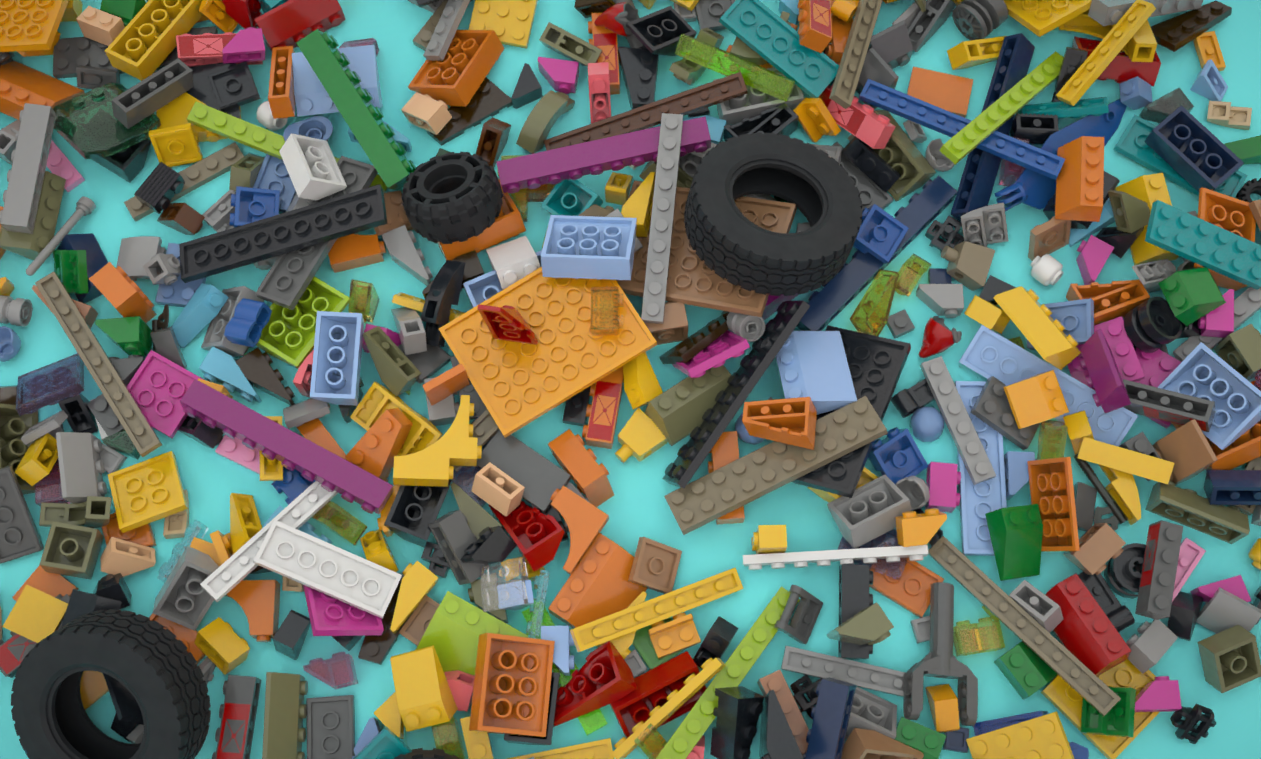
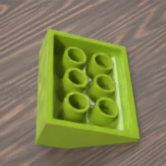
(292, 332)
(457, 631)

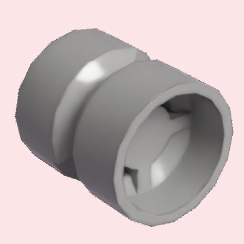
(15, 311)
(746, 326)

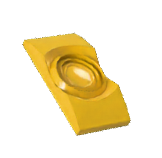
(380, 399)

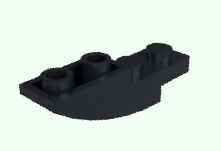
(442, 294)

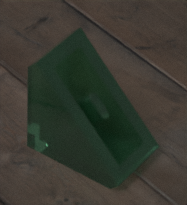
(122, 443)

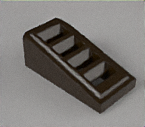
(587, 7)

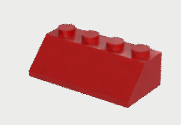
(297, 19)
(1121, 67)
(1086, 627)
(653, 690)

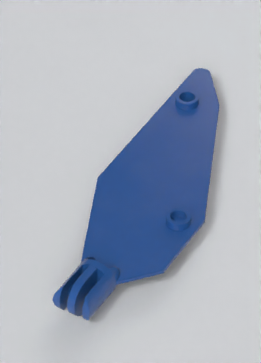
(1036, 188)

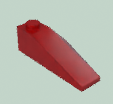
(243, 11)
(507, 324)
(533, 533)
(597, 684)

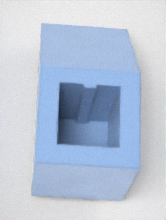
(563, 641)

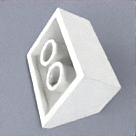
(311, 167)

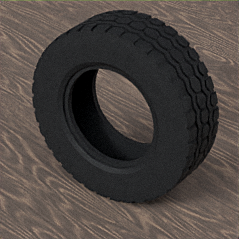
(760, 257)
(138, 655)

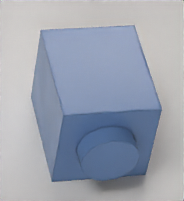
(1135, 93)

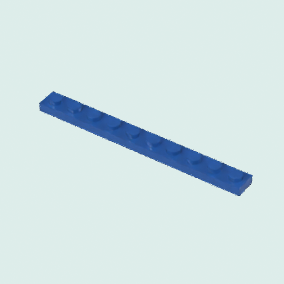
(950, 124)

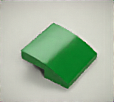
(72, 269)
(1117, 721)

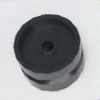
(1152, 325)
(1120, 572)

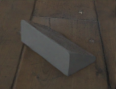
(168, 346)
(1085, 505)

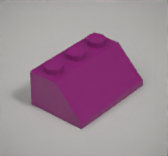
(1103, 373)

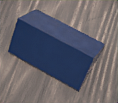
(94, 256)

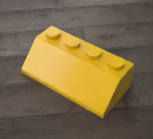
(1148, 189)
(1038, 326)

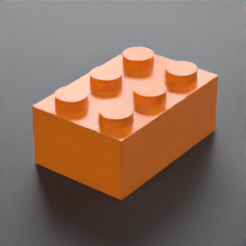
(123, 292)

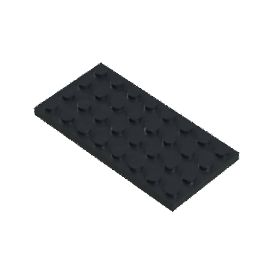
(875, 371)

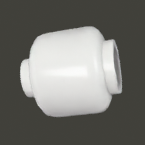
(265, 117)
(1046, 270)

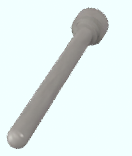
(83, 207)

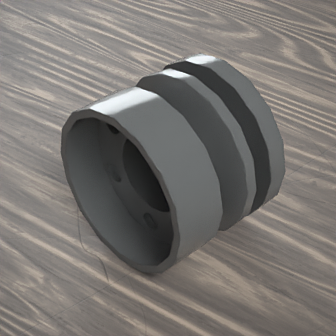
(979, 17)

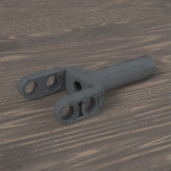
(941, 661)

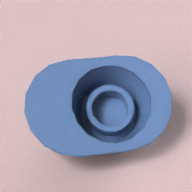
(313, 127)

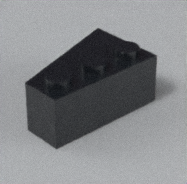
(639, 74)
(773, 120)
(736, 722)

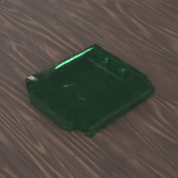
(91, 127)

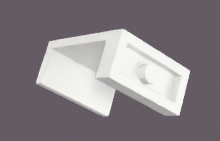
(513, 260)

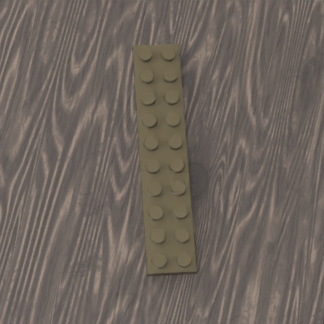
(773, 466)

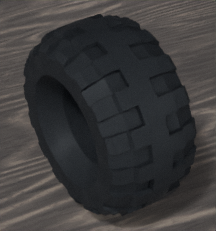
(452, 197)

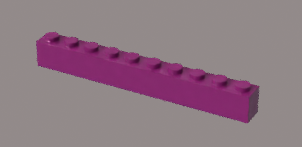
(596, 156)
(286, 446)

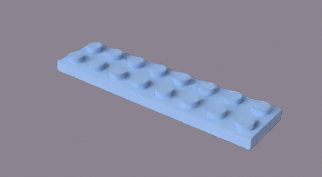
(1009, 363)
(987, 495)

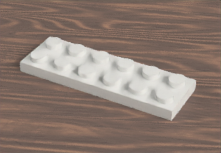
(327, 568)

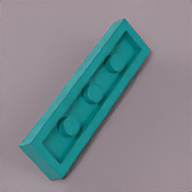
(1089, 106)

